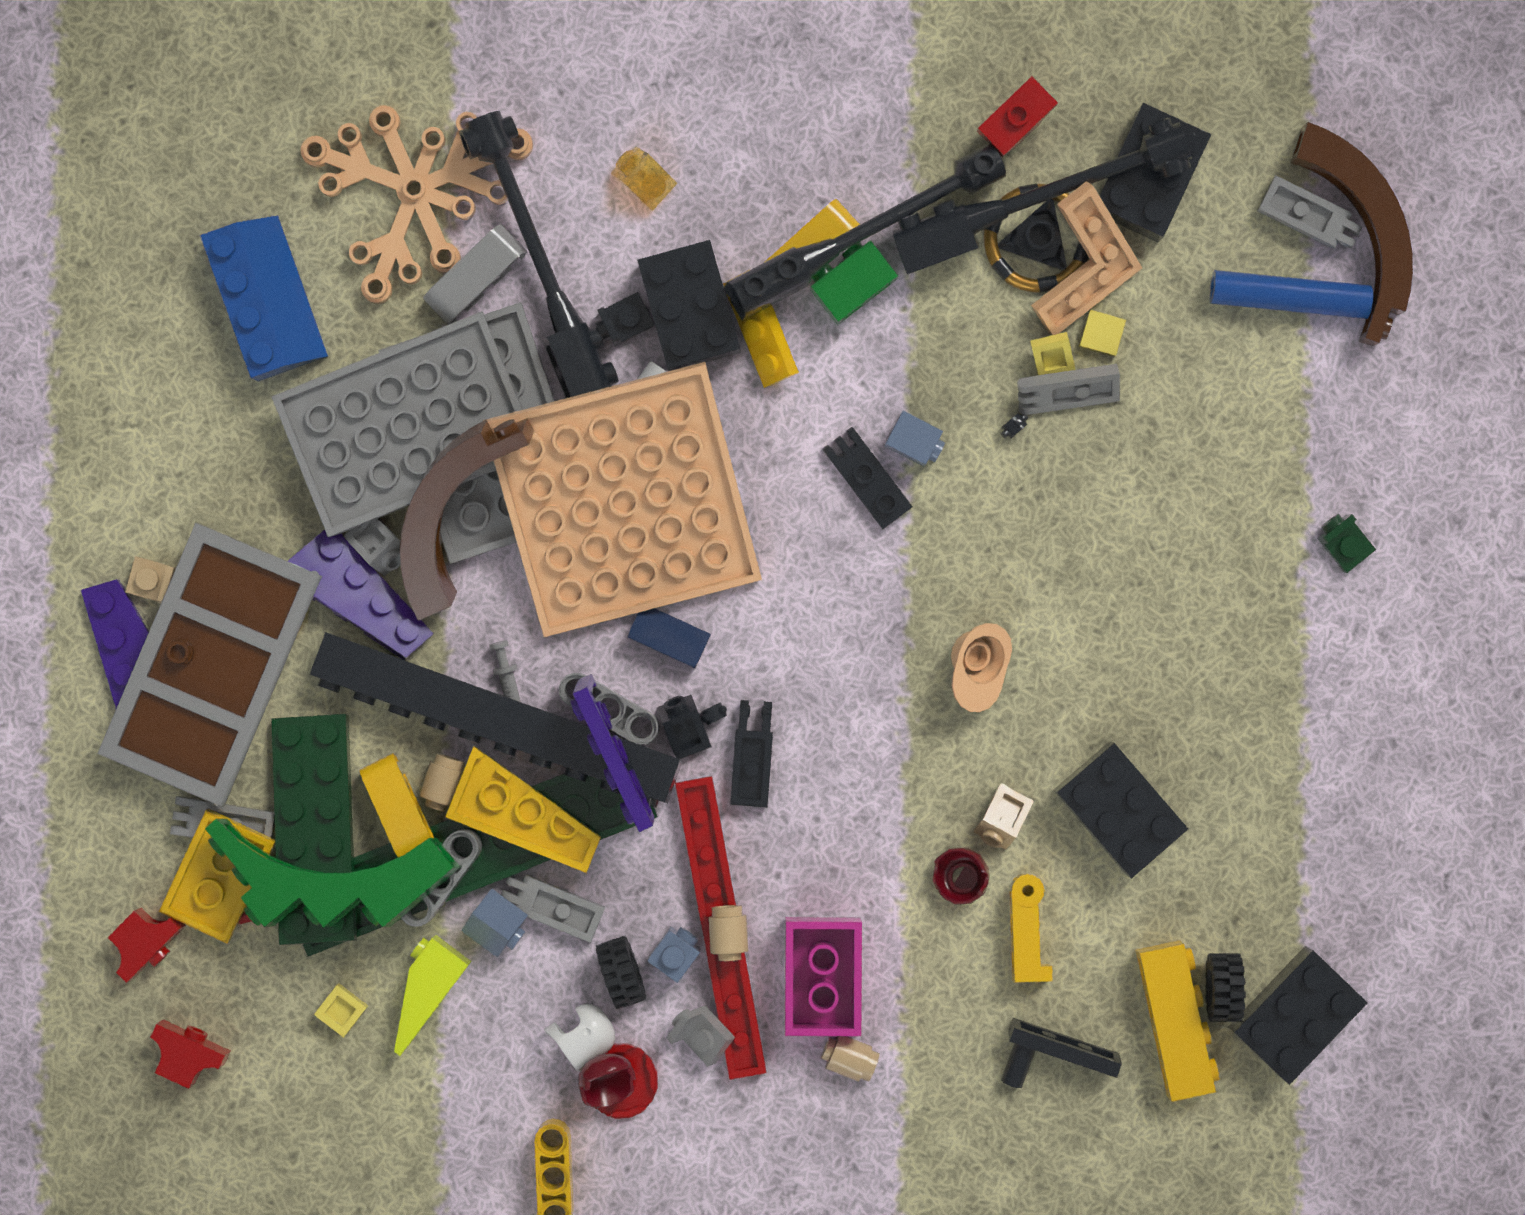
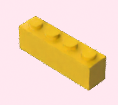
(1176, 1020)

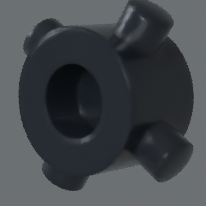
(1014, 425)
(713, 713)

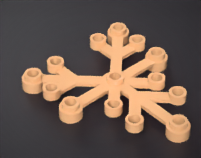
(455, 171)

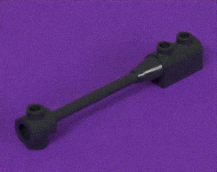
(955, 227)
(796, 267)
(574, 345)

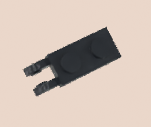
(752, 759)

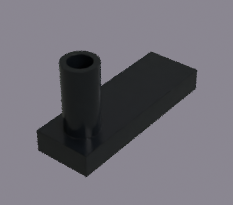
(1032, 1038)

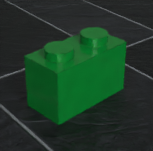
(853, 281)

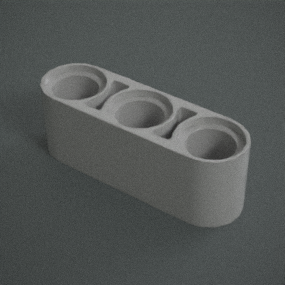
(474, 273)
(628, 709)
(438, 897)

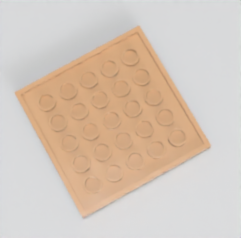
(626, 501)

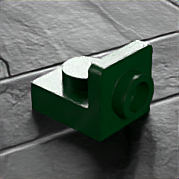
(1345, 541)

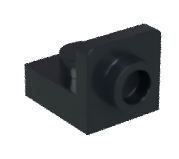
(624, 319)
(683, 726)

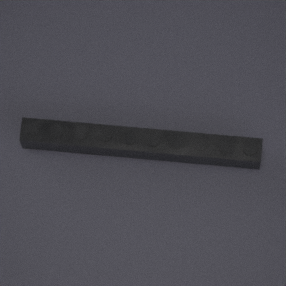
(483, 714)

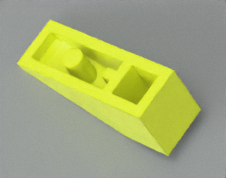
(428, 982)

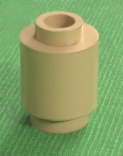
(441, 781)
(728, 932)
(850, 1058)

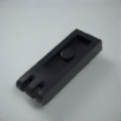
(868, 479)

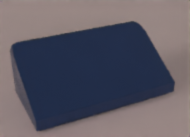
(669, 636)

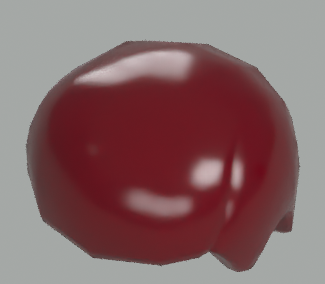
(970, 883)
(606, 1080)

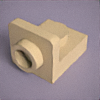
(149, 579)
(1003, 817)

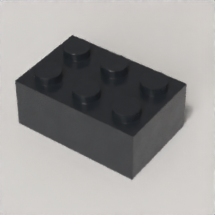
(1140, 196)
(689, 305)
(1120, 809)
(1298, 1014)

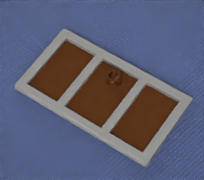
(209, 664)

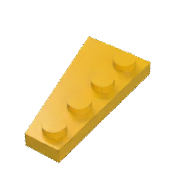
(513, 811)

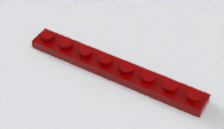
(713, 889)

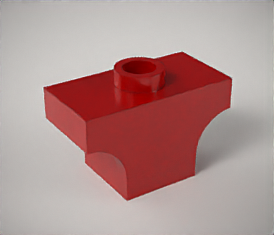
(1017, 117)
(143, 942)
(186, 1053)

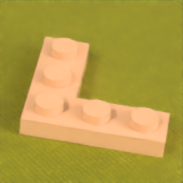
(1108, 268)

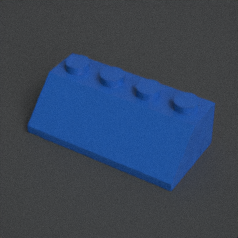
(264, 296)

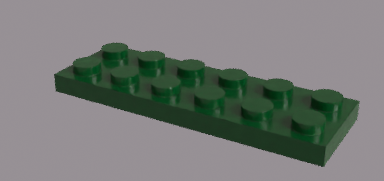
(313, 812)

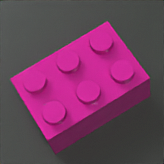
(823, 976)

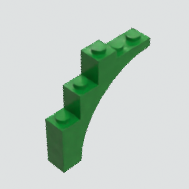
(281, 887)

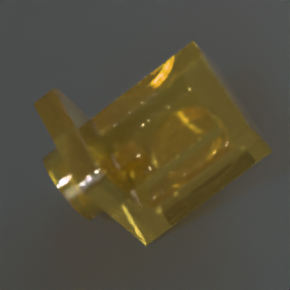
(643, 177)

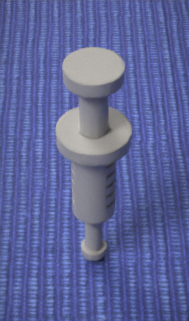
(505, 671)

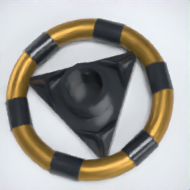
(1034, 239)

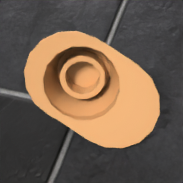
(980, 666)

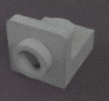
(376, 545)
(702, 1033)

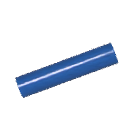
(1291, 294)

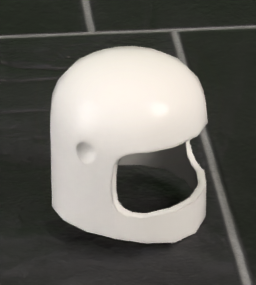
(590, 1038)

